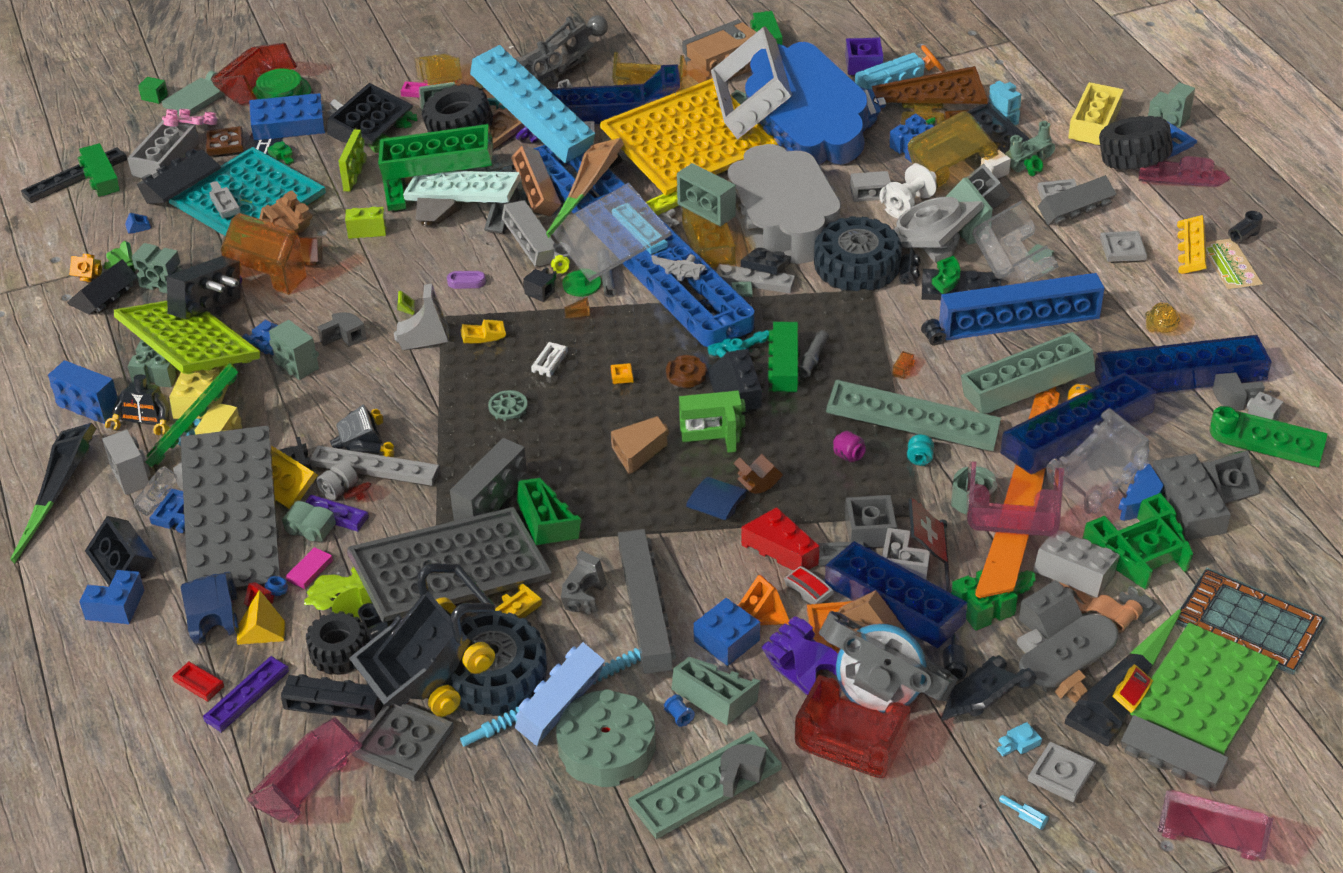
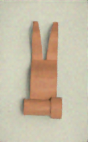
(1108, 607)

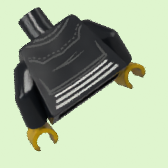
(360, 432)

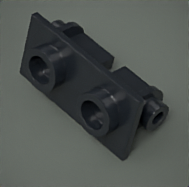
(910, 268)

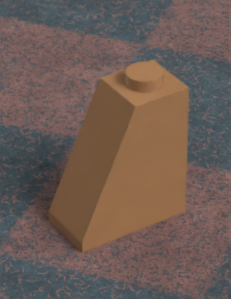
(639, 442)
(870, 610)

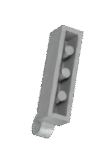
(531, 234)

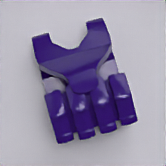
(798, 654)

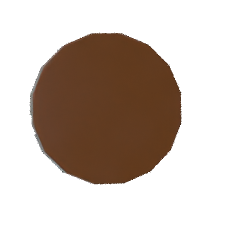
(686, 371)

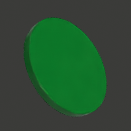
(578, 285)

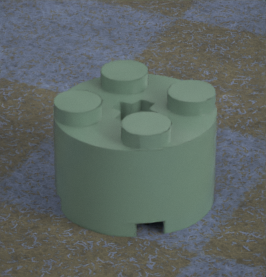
(959, 488)

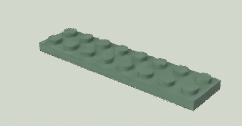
(914, 415)

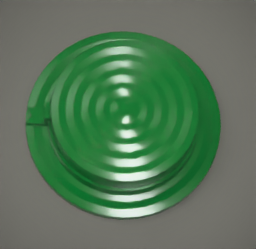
(281, 84)

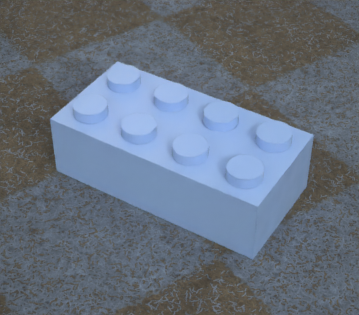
(551, 698)

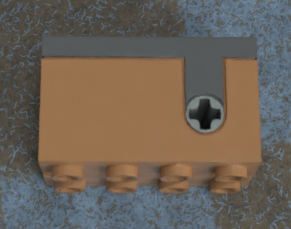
(712, 47)

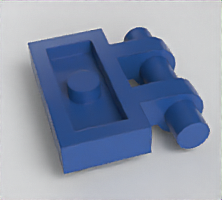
(260, 337)
(170, 511)

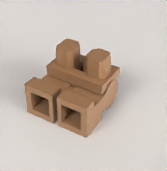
(288, 213)

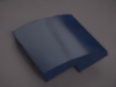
(716, 498)

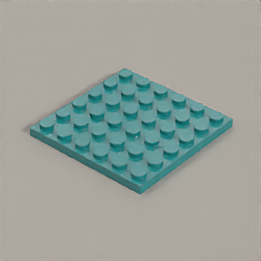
(251, 178)

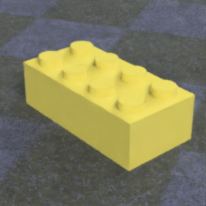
(1095, 111)
(190, 387)

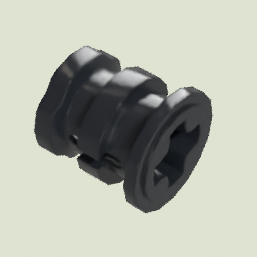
(933, 332)

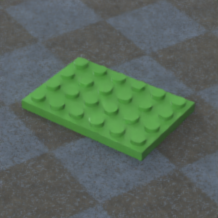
(1206, 688)

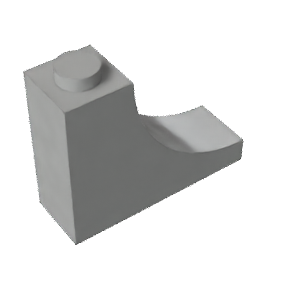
(425, 327)

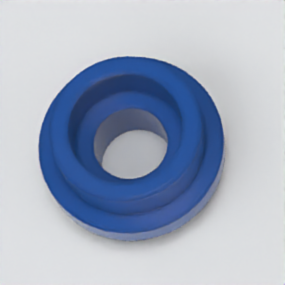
(276, 585)

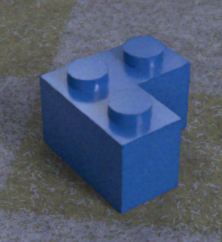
(114, 602)

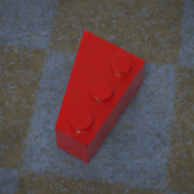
(781, 539)

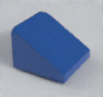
(137, 223)

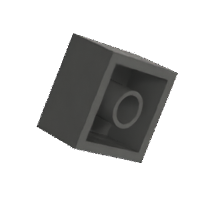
(869, 519)

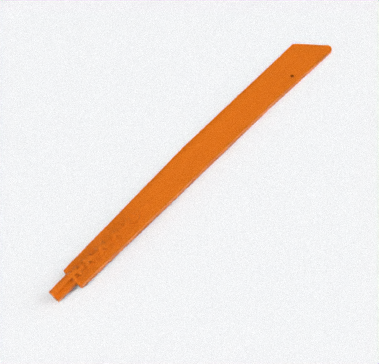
(1008, 548)

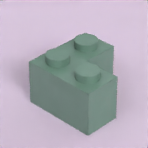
(1174, 106)

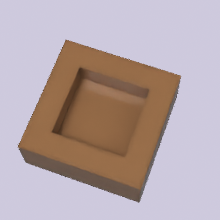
(1072, 687)

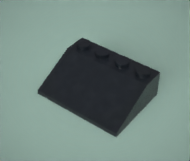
(370, 111)

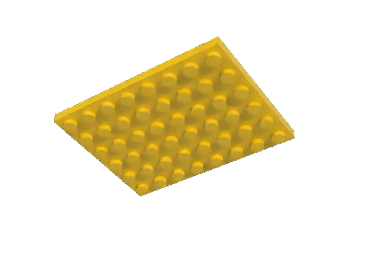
(679, 132)

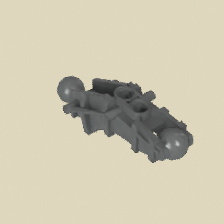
(574, 51)

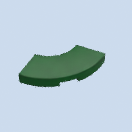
(948, 275)

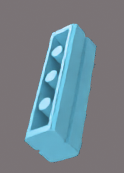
(899, 69)

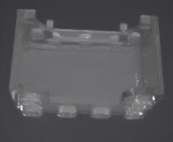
(1102, 463)

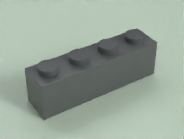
(1077, 200)
(1174, 753)

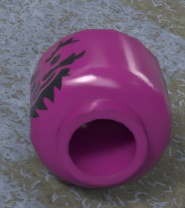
(849, 446)

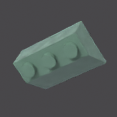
(966, 192)

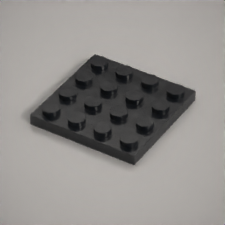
(998, 129)

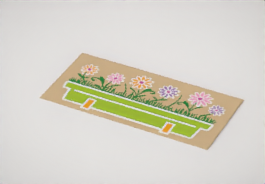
(1231, 264)

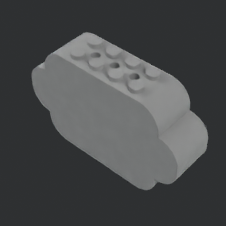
(783, 200)

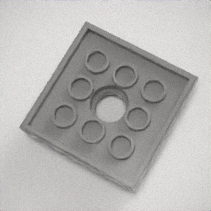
(934, 221)

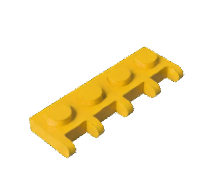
(1193, 244)
(521, 603)

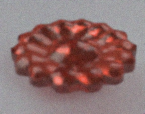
(357, 491)

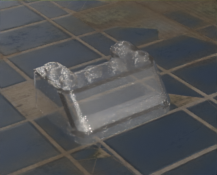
(1003, 249)

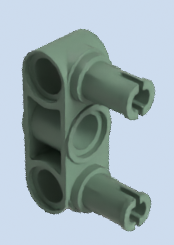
(1039, 145)

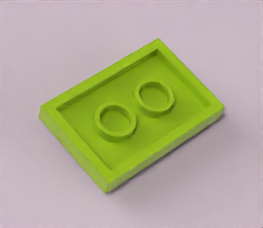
(352, 160)

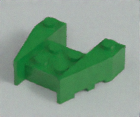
(1144, 544)

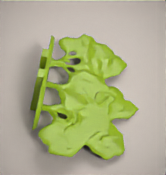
(349, 600)

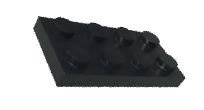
(968, 281)

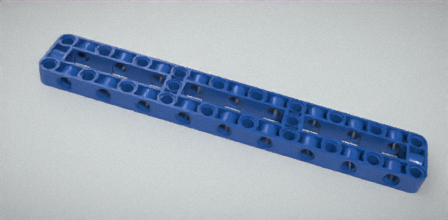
(734, 315)

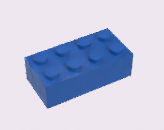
(286, 116)

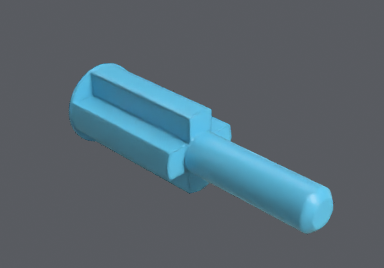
(1026, 812)

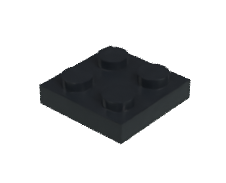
(766, 261)

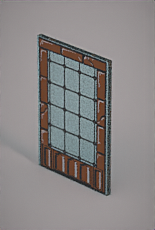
(1251, 618)

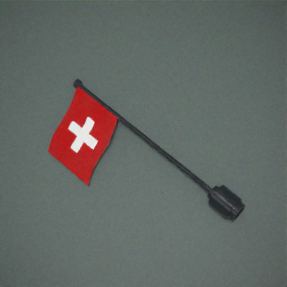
(932, 536)

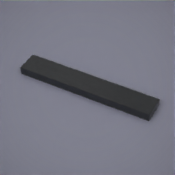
(66, 178)

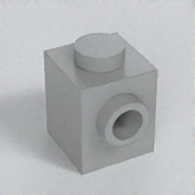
(1265, 406)

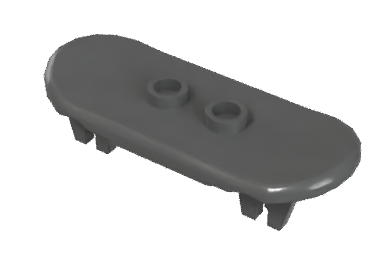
(1070, 650)

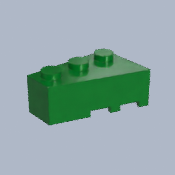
(545, 514)

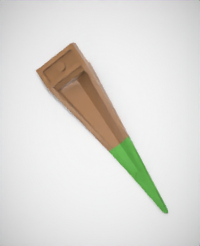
(593, 165)

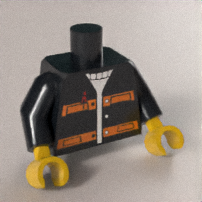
(141, 404)

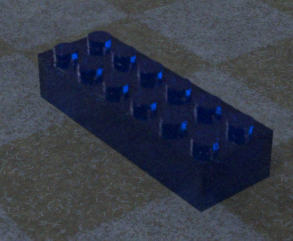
(915, 602)

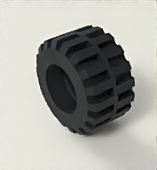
(332, 629)

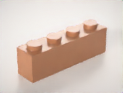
(536, 181)

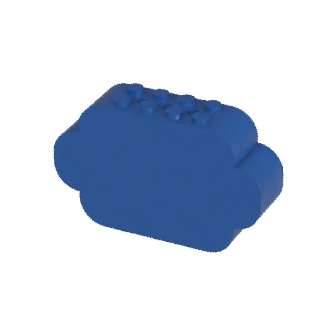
(825, 105)

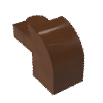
(759, 475)

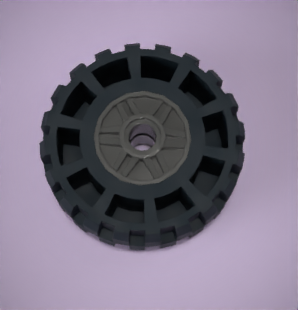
(857, 254)
(517, 665)

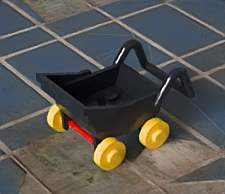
(425, 648)

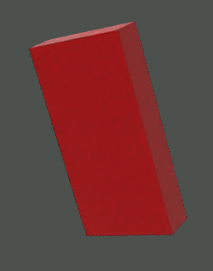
(198, 681)

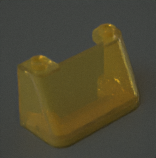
(949, 144)

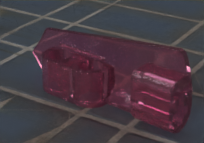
(1186, 172)

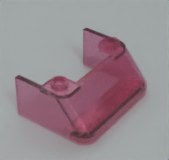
(1019, 519)
(303, 769)
(1215, 823)

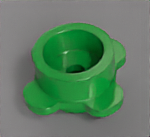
(1036, 162)

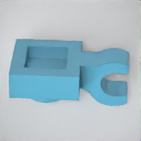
(1020, 738)

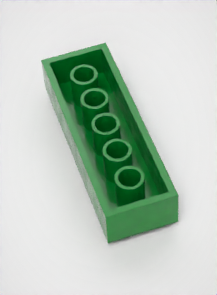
(435, 152)

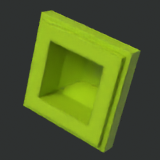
(405, 303)

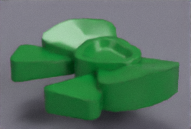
(403, 122)

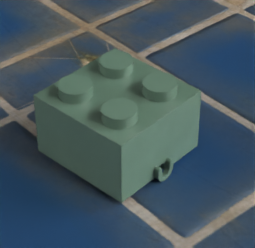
(293, 349)

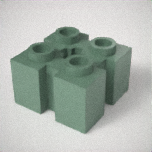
(155, 266)
(152, 365)

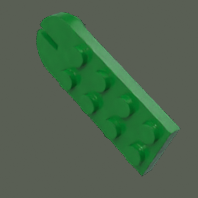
(1267, 436)

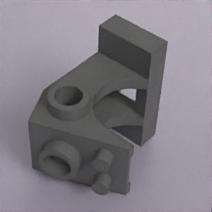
(585, 575)

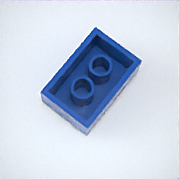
(83, 391)

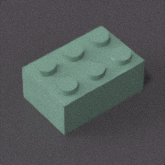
(706, 194)

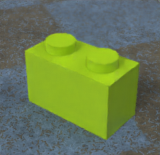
(365, 222)

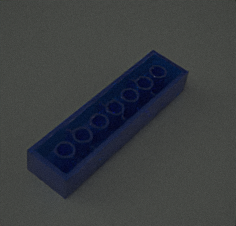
(1187, 364)
(1072, 422)

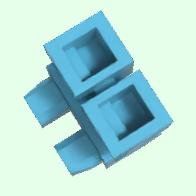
(1006, 100)

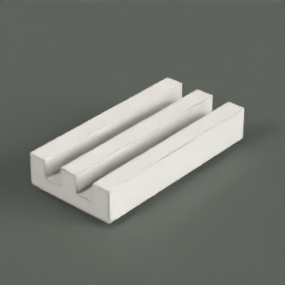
(552, 361)

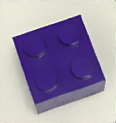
(862, 54)

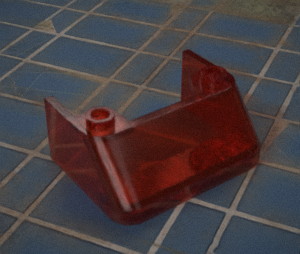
(242, 73)

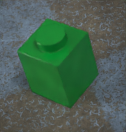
(153, 90)

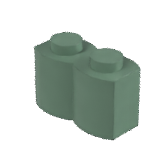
(308, 521)

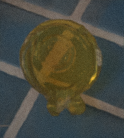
(1162, 318)

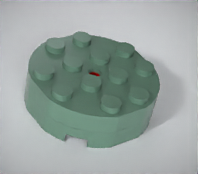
(606, 738)

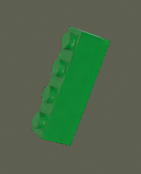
(785, 356)

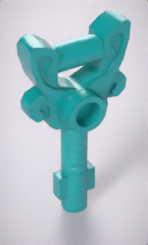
(737, 344)

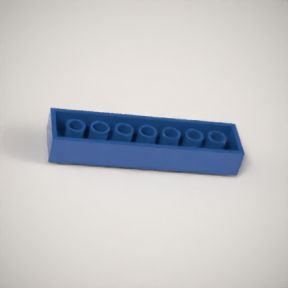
(1021, 306)

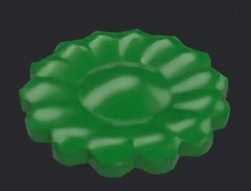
(1024, 581)

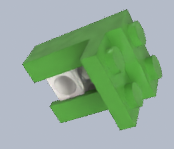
(712, 417)

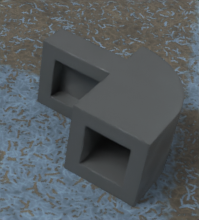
(343, 326)
(1232, 393)
(742, 762)

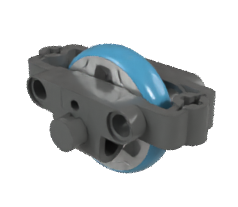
(883, 664)

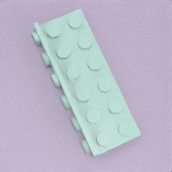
(465, 186)

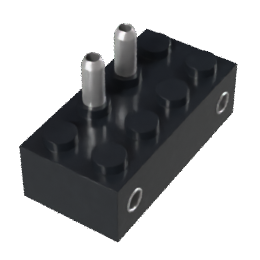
(203, 287)

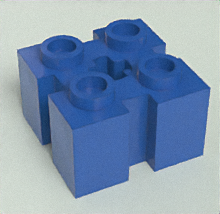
(903, 134)

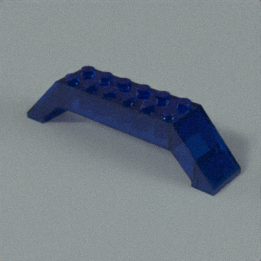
(605, 102)

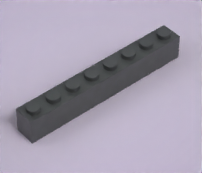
(645, 602)

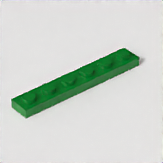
(185, 422)

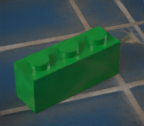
(768, 20)
(98, 170)

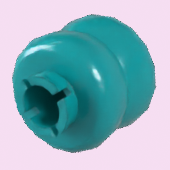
(920, 450)

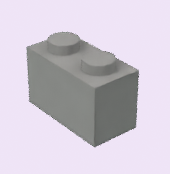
(868, 185)

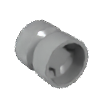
(338, 479)

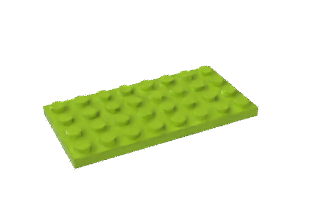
(189, 343)

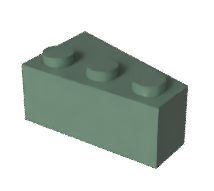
(714, 691)

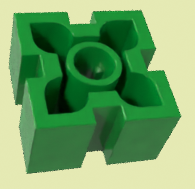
(982, 610)

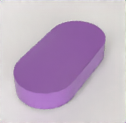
(466, 279)

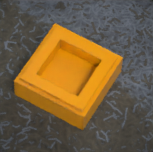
(621, 373)

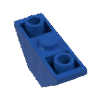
(1145, 486)

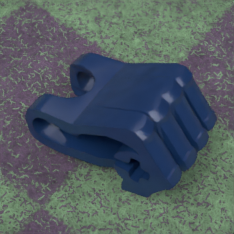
(210, 604)

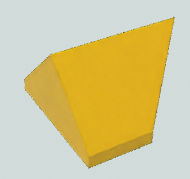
(261, 623)

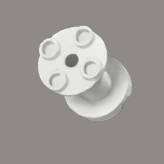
(901, 197)

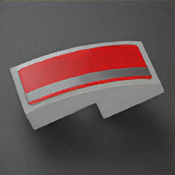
(809, 585)

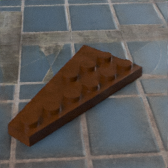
(948, 87)

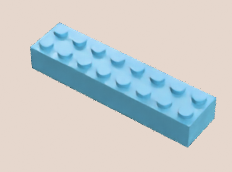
(532, 103)

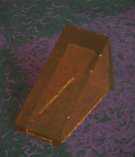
(577, 309)

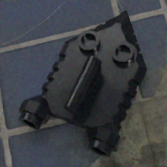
(985, 688)

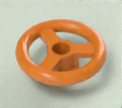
(930, 60)

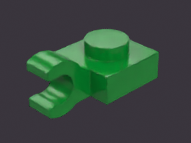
(281, 151)

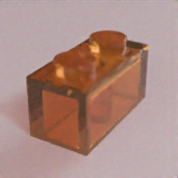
(903, 365)

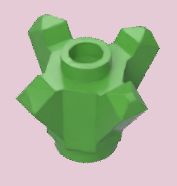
(117, 254)

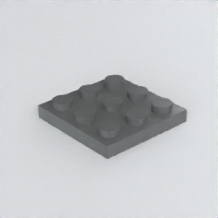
(403, 740)

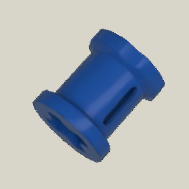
(681, 713)

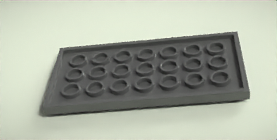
(230, 505)
(488, 547)

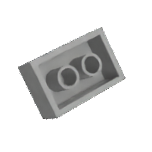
(1076, 563)

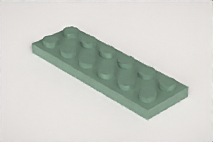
(692, 790)

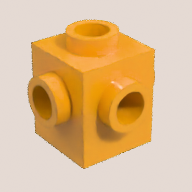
(85, 267)

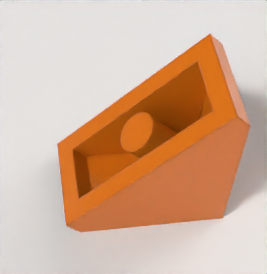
(764, 603)

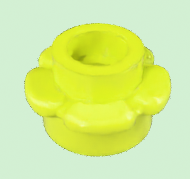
(555, 264)

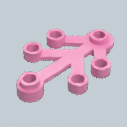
(172, 120)

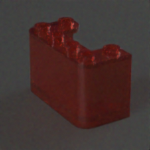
(848, 731)

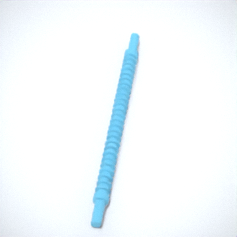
(488, 729)

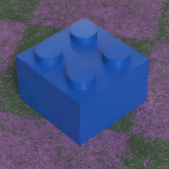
(726, 631)

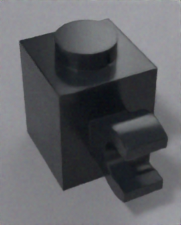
(540, 284)

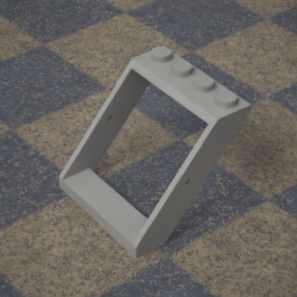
(762, 101)

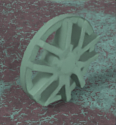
(507, 405)

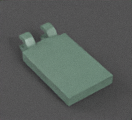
(194, 96)

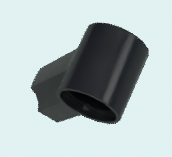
(1247, 227)

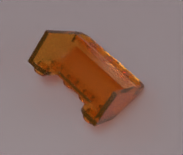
(266, 249)

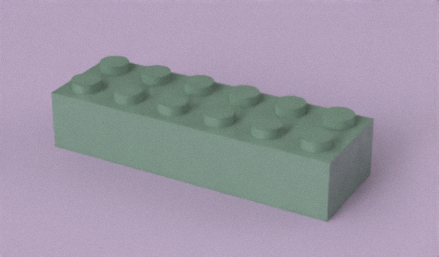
(1028, 373)

